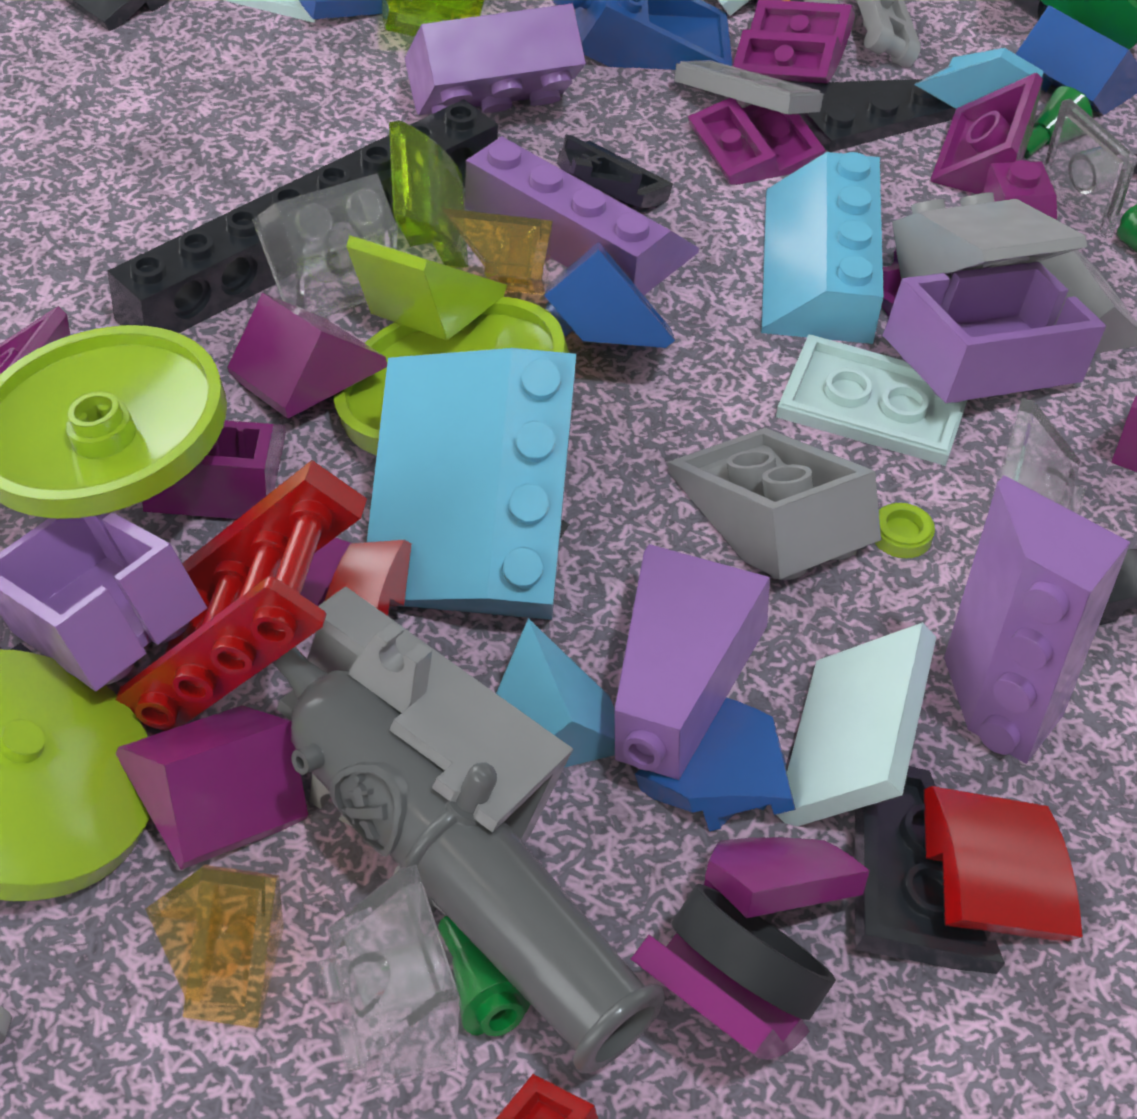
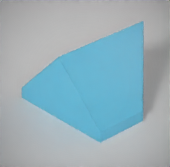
(976, 76)
(559, 696)

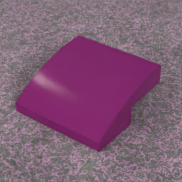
(795, 40)
(754, 141)
(720, 999)

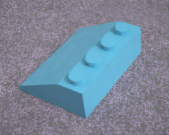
(476, 476)

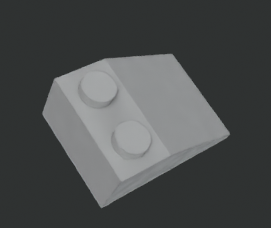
(978, 236)
(782, 501)

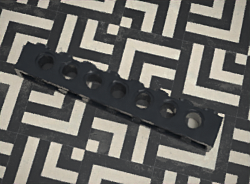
(224, 258)

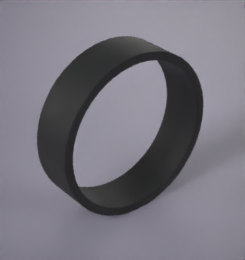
(753, 953)

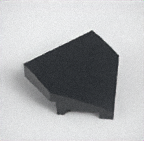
(612, 173)

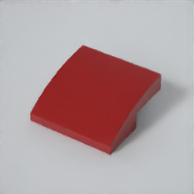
(1002, 865)

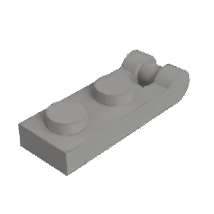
(890, 30)

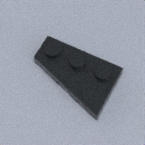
(872, 111)
(905, 891)

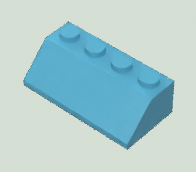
(824, 250)

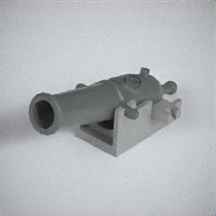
(455, 785)

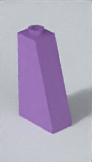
(683, 654)

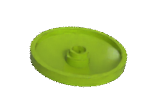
(503, 325)
(105, 420)
(62, 789)

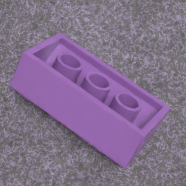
(520, 184)
(1028, 617)

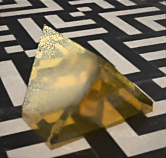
(508, 246)
(221, 941)

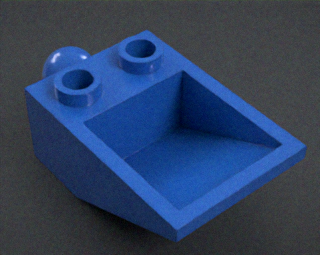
(651, 32)

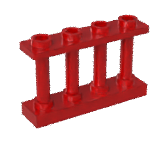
(252, 597)

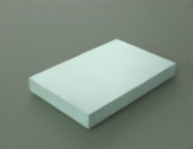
(869, 400)
(859, 725)

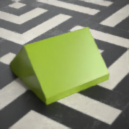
(420, 290)

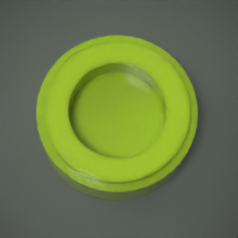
(905, 530)

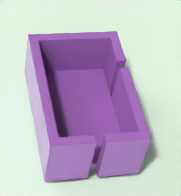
(495, 59)
(992, 331)
(95, 594)

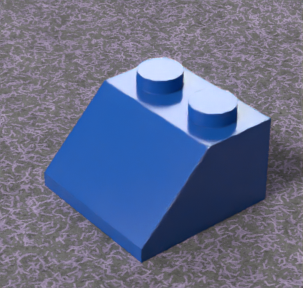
(1081, 60)
(604, 304)

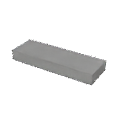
(749, 87)

